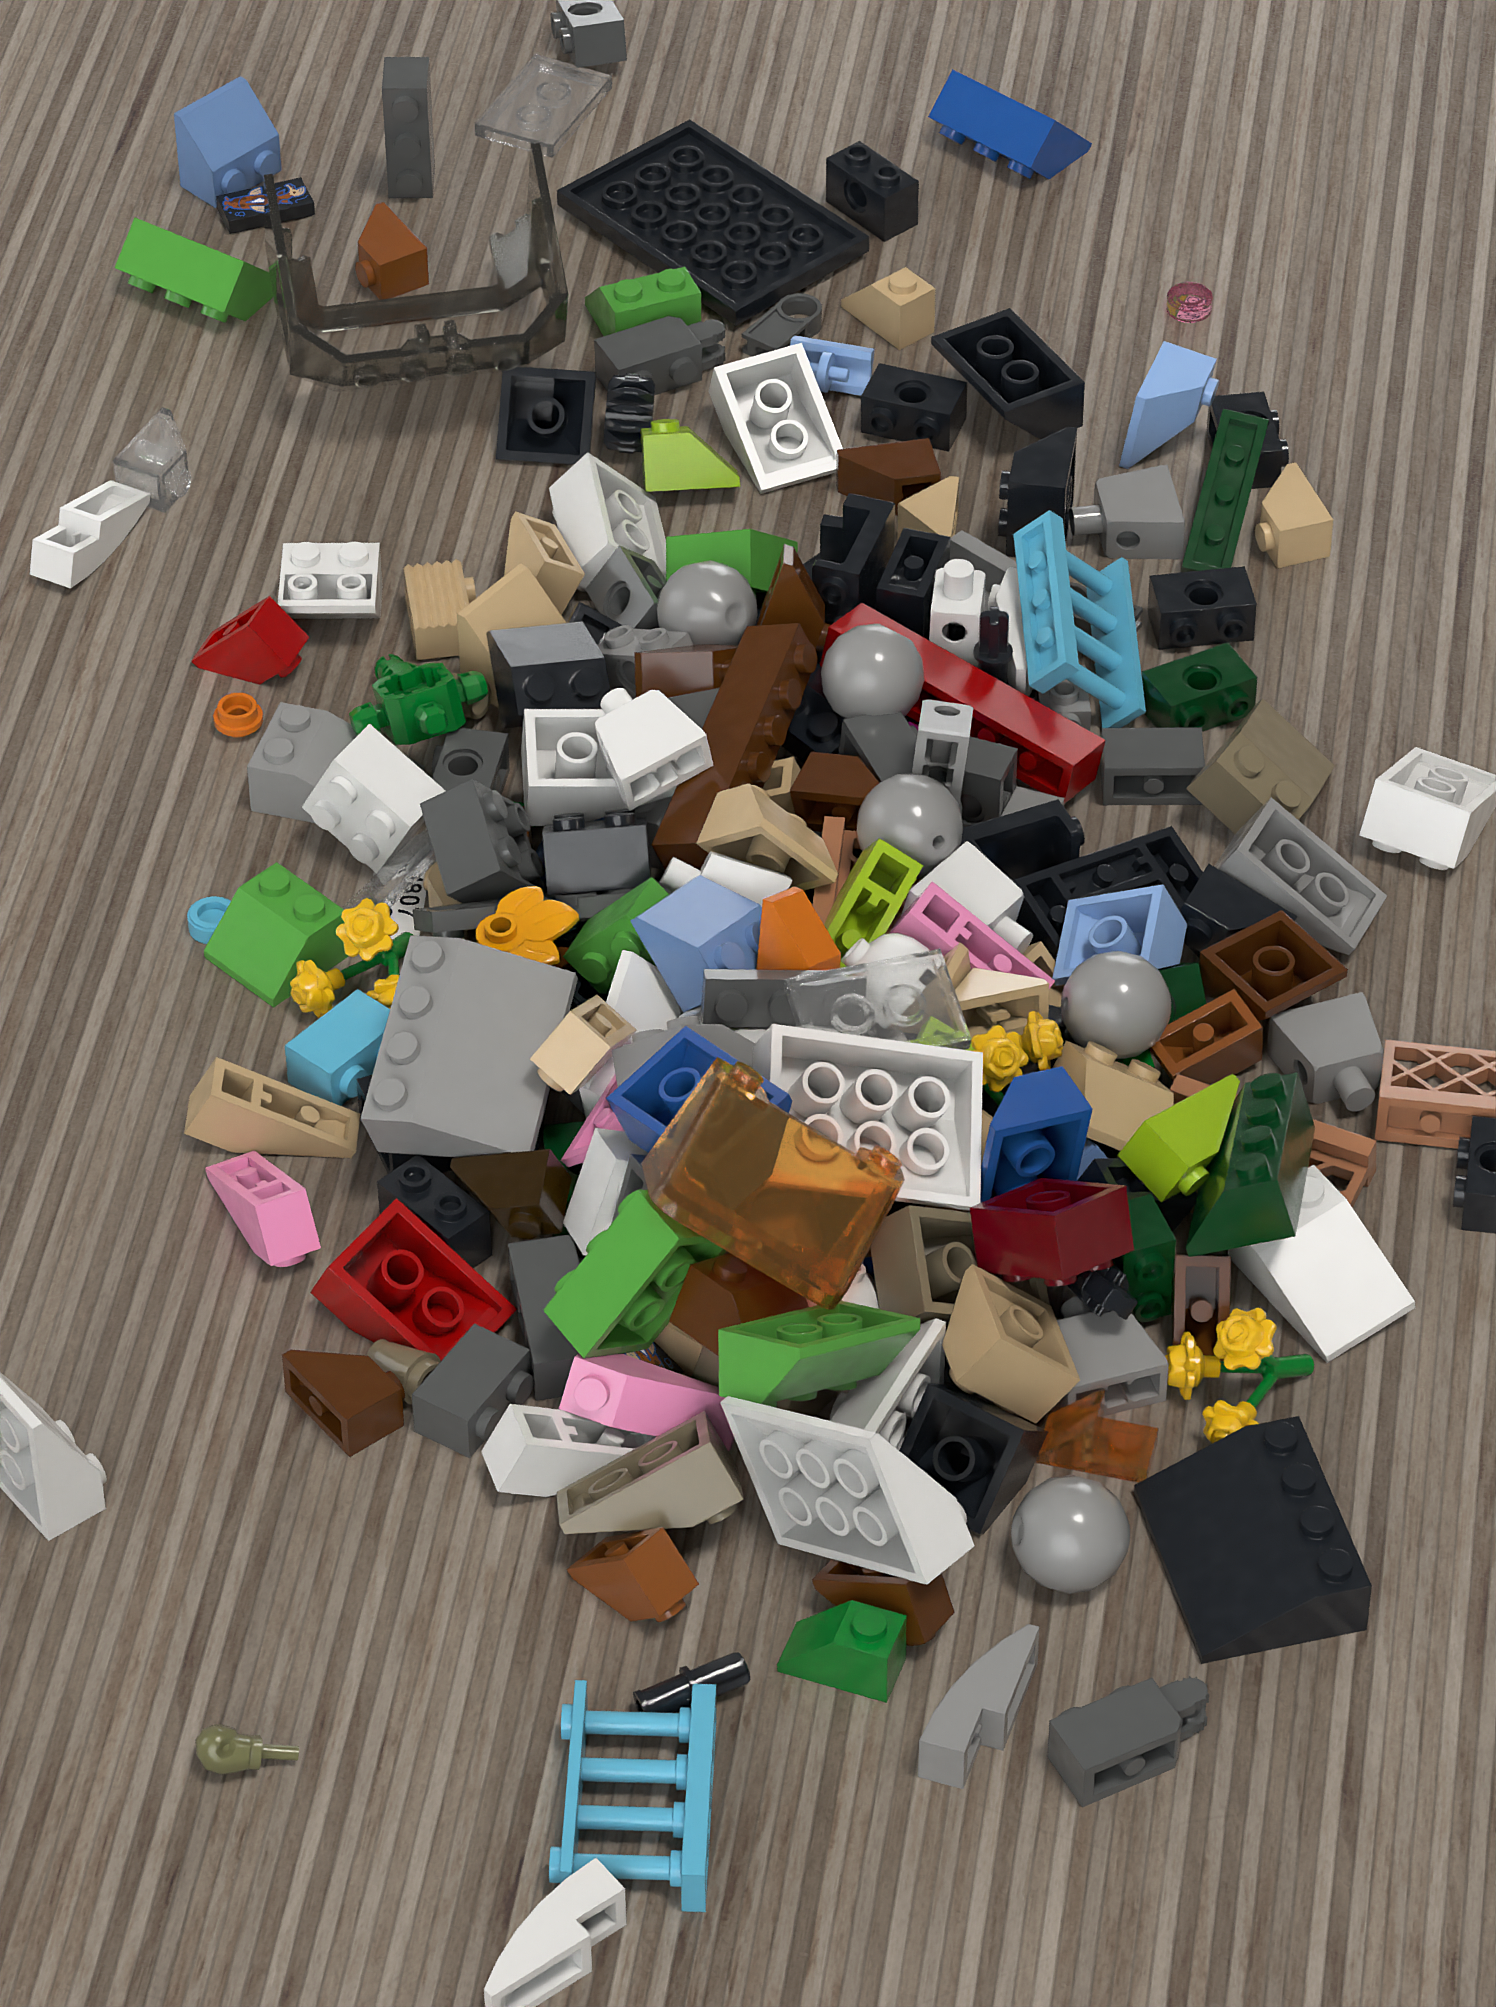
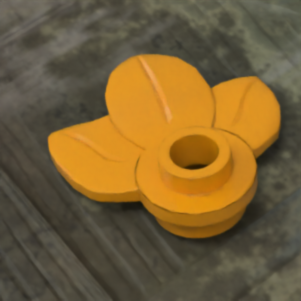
(527, 925)

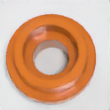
(238, 715)

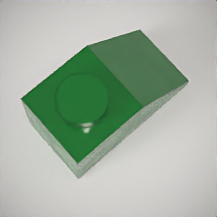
(848, 1649)

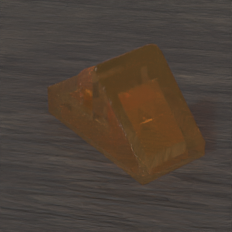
(1092, 1444)

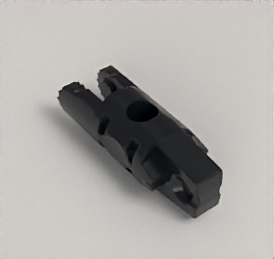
(1105, 1291)

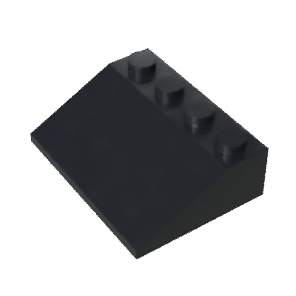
(1255, 1544)

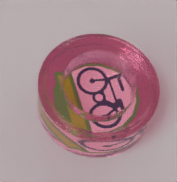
(1189, 302)

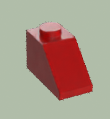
(254, 645)

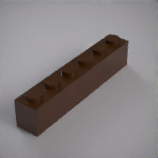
(742, 731)

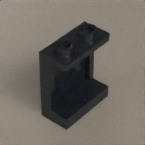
(866, 549)
(1028, 839)

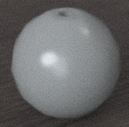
(708, 603)
(872, 672)
(914, 817)
(1116, 1003)
(1070, 1534)

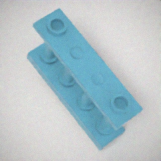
(1050, 628)
(689, 1772)

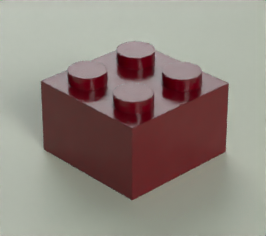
(1052, 1230)

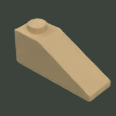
(262, 1115)

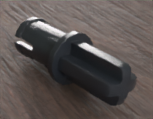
(993, 648)
(669, 1695)

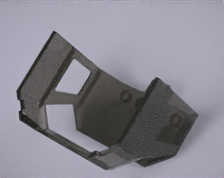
(520, 268)

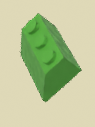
(193, 273)
(627, 1280)
(809, 1351)

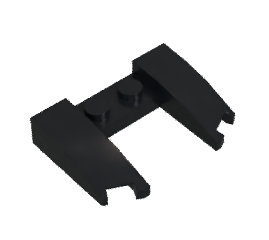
(1130, 865)

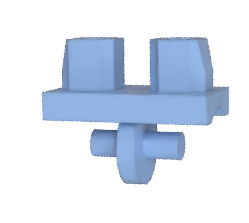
(838, 365)

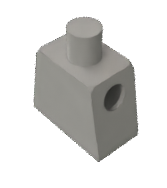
(1134, 515)
(943, 742)
(1331, 1049)
(1112, 1357)

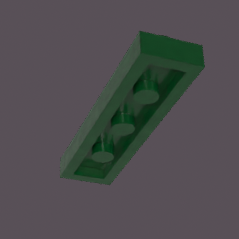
(1225, 492)

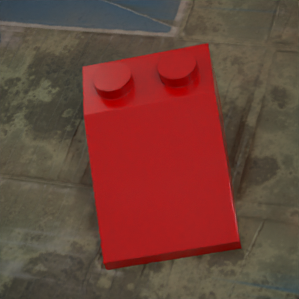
(408, 1287)

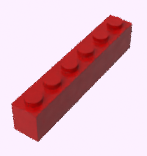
(1052, 750)

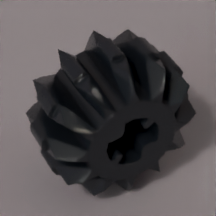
(627, 411)

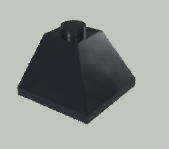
(545, 415)

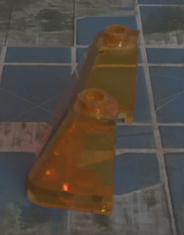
(771, 1185)

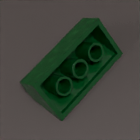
(1258, 1171)

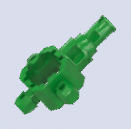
(417, 700)

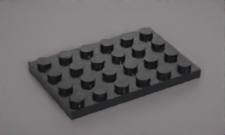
(717, 214)

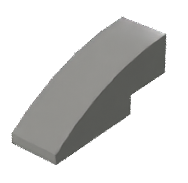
(979, 1709)

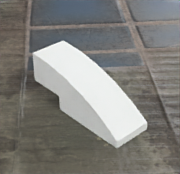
(87, 533)
(557, 1939)

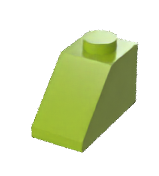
(681, 460)

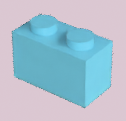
(338, 1049)

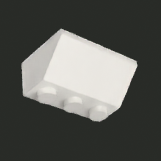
(602, 510)
(643, 1001)
(891, 1399)

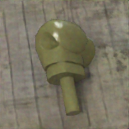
(228, 1752)

